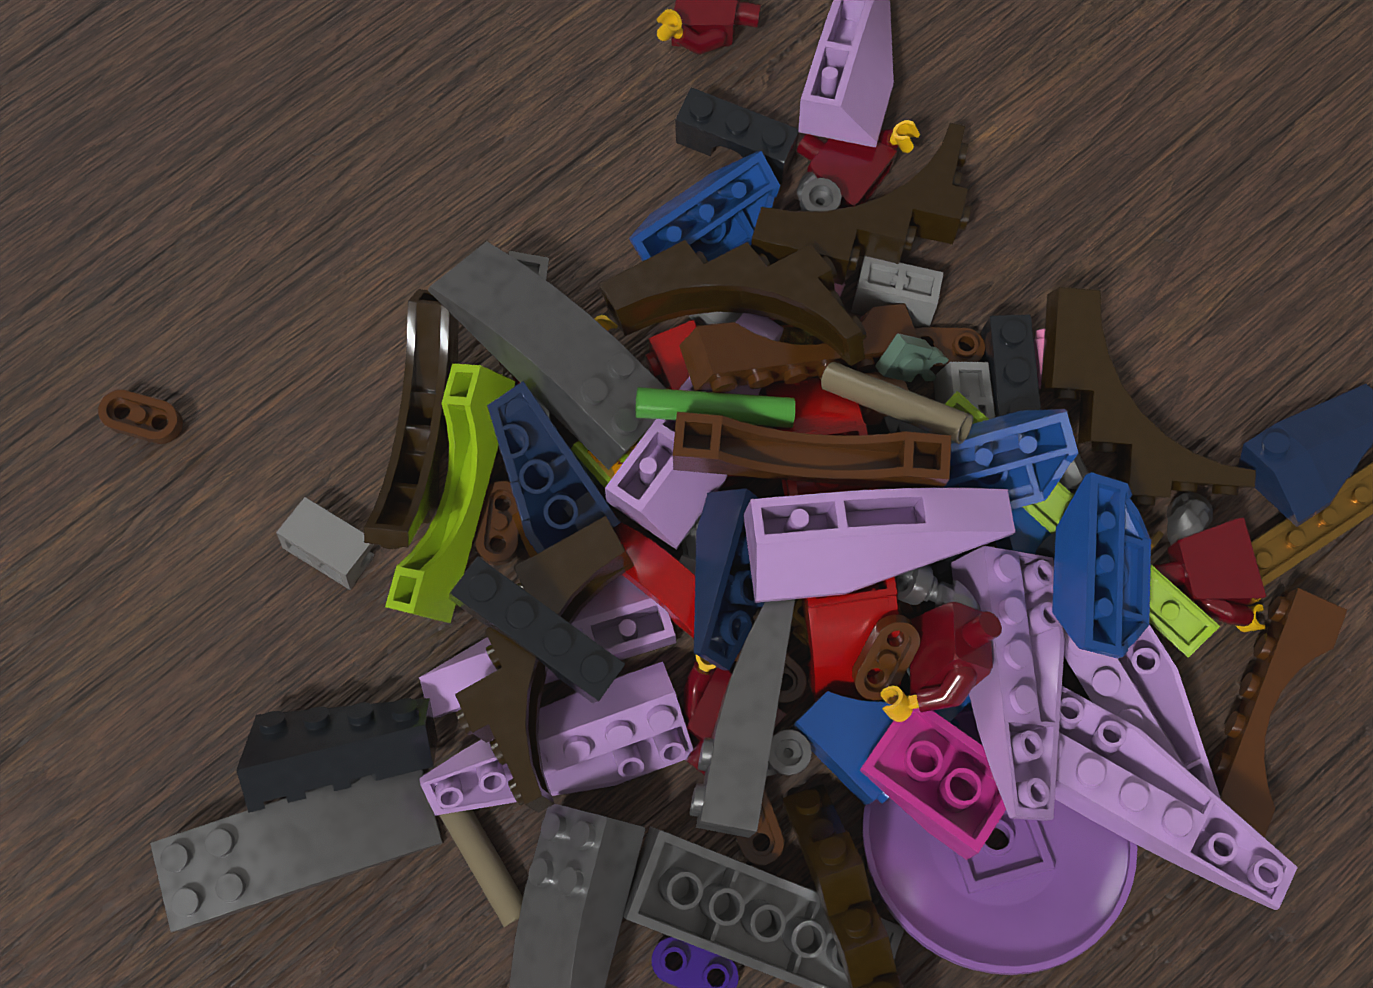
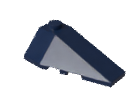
(1311, 453)
(544, 474)
(723, 579)

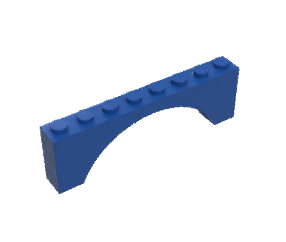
(848, 729)

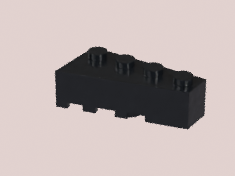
(334, 748)

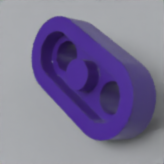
(695, 965)

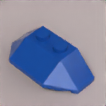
(713, 212)
(1015, 453)
(1102, 568)

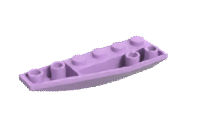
(850, 74)
(649, 488)
(864, 536)
(616, 618)
(1146, 693)
(1022, 695)
(581, 745)
(1149, 798)

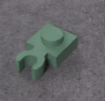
(908, 357)

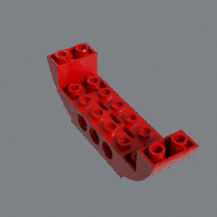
(835, 623)

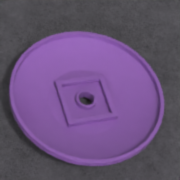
(1007, 907)

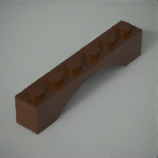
(732, 356)
(877, 461)
(1298, 632)

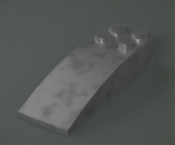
(552, 347)
(744, 729)
(291, 847)
(574, 900)
(736, 912)

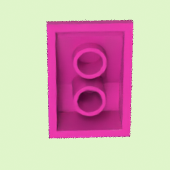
(938, 780)

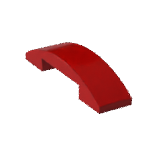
(660, 577)

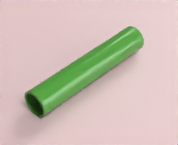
(750, 409)

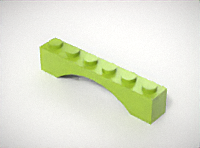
(440, 558)

